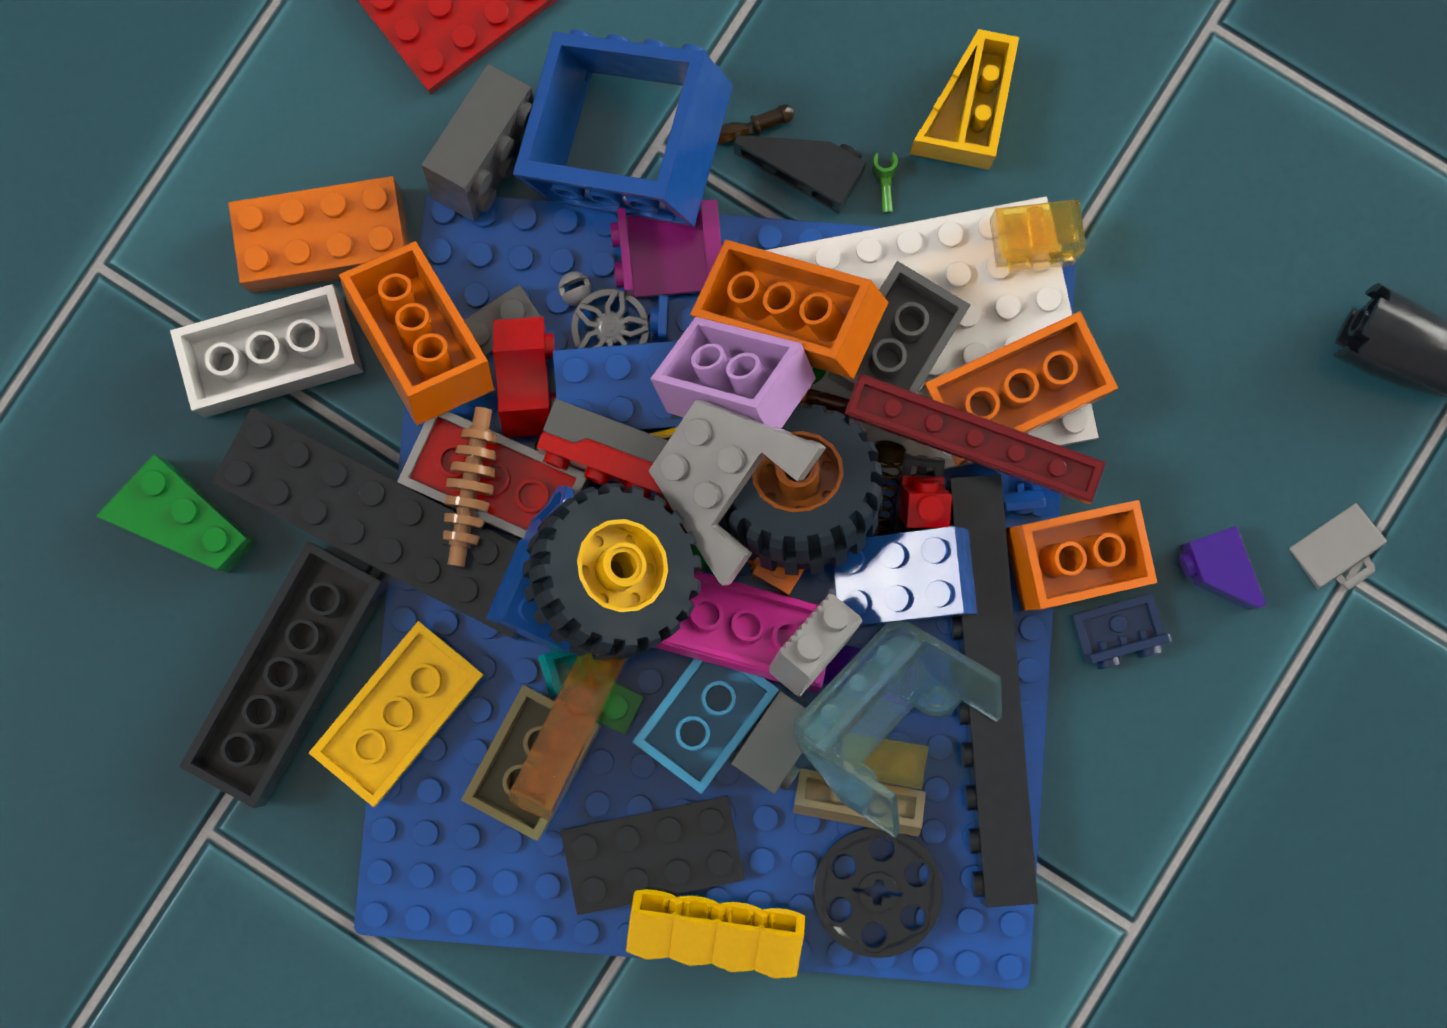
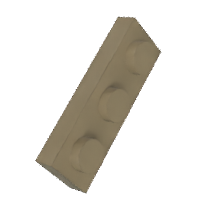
(817, 800)

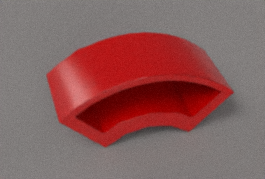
(523, 375)

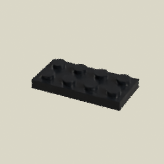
(654, 850)

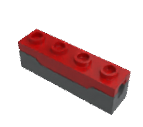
(600, 447)

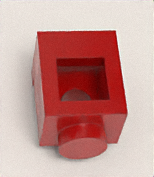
(924, 502)

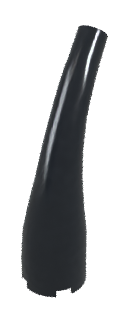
(1396, 342)

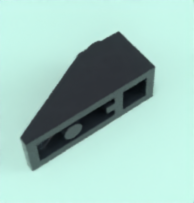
(810, 166)

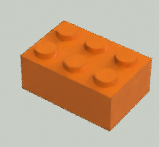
(1080, 556)

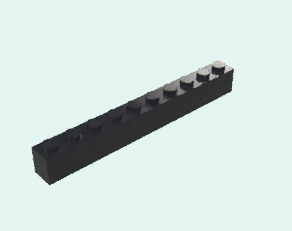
(993, 748)

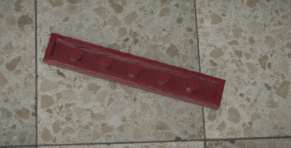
(975, 439)

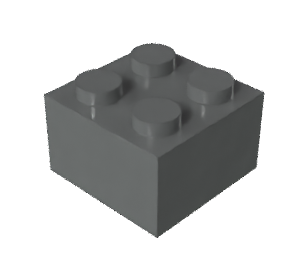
(771, 746)

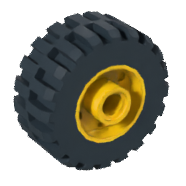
(612, 572)

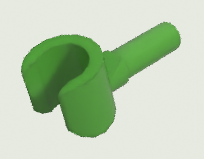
(885, 176)

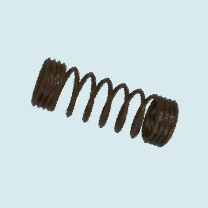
(890, 454)

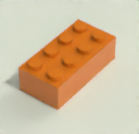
(316, 232)
(794, 301)
(417, 333)
(1029, 379)

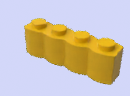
(715, 933)

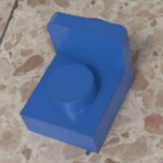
(671, 318)

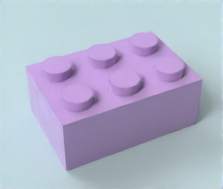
(734, 370)

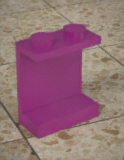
(665, 255)

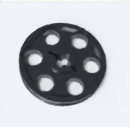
(888, 911)

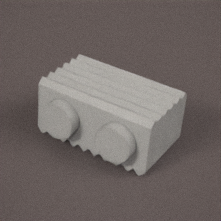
(814, 644)

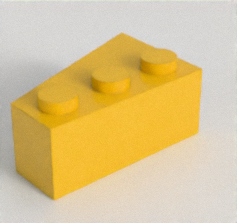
(972, 106)

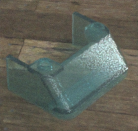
(871, 696)

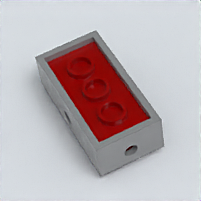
(520, 481)

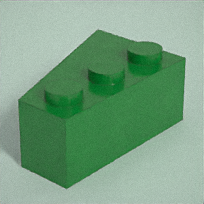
(178, 515)

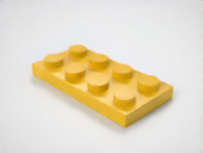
(396, 714)

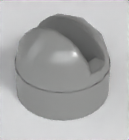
(576, 295)

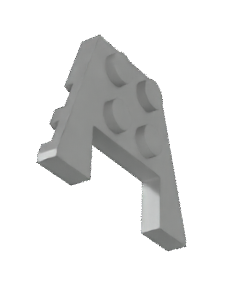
(711, 463)

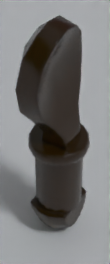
(758, 123)

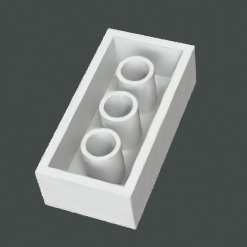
(266, 351)

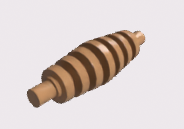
(469, 486)

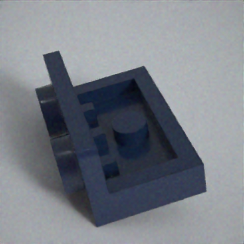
(1120, 630)

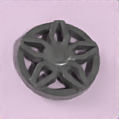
(609, 325)

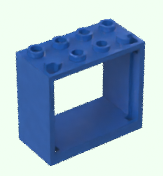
(689, 148)

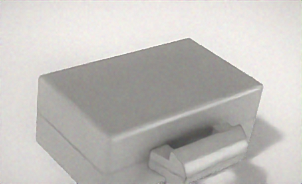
(1339, 547)

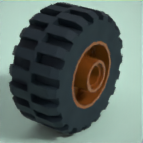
(817, 517)

